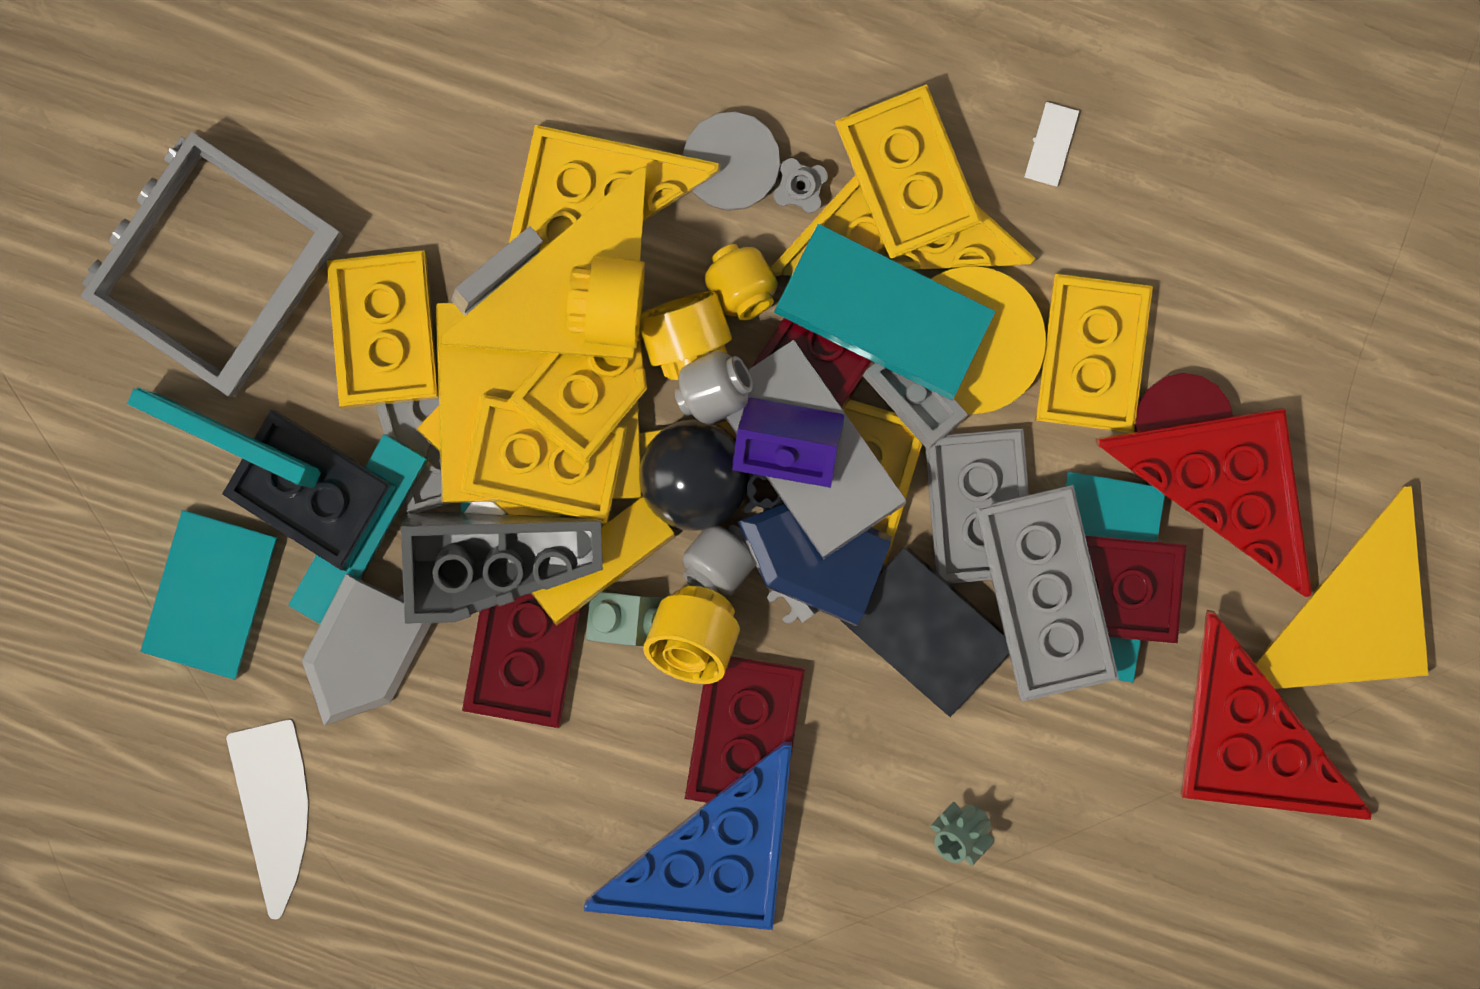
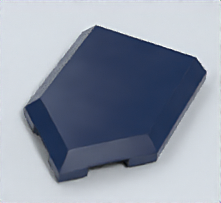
(795, 568)

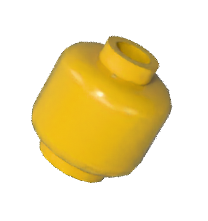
(741, 281)

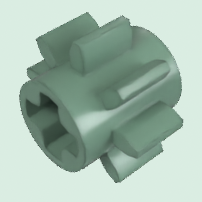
(962, 833)

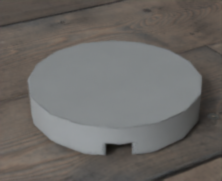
(746, 158)

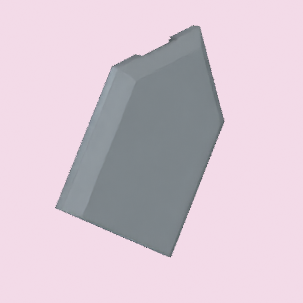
(360, 650)

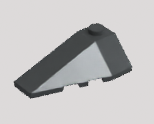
(480, 561)

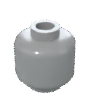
(713, 387)
(718, 560)

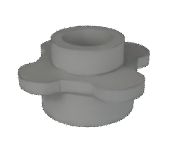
(806, 198)

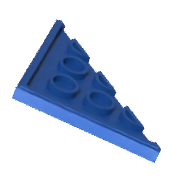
(716, 862)

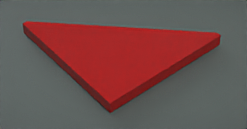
(1231, 478)
(1251, 744)

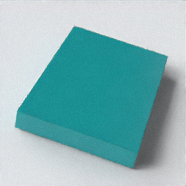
(209, 594)

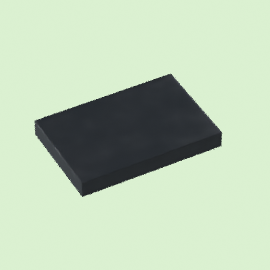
(324, 519)
(930, 632)

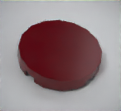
(1180, 401)

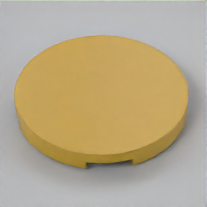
(1011, 346)

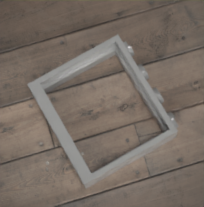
(131, 235)

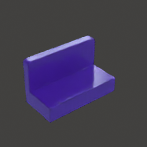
(788, 442)

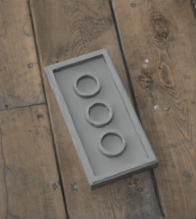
(860, 486)
(1046, 593)

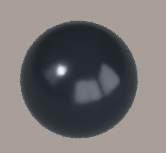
(690, 476)

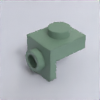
(621, 618)

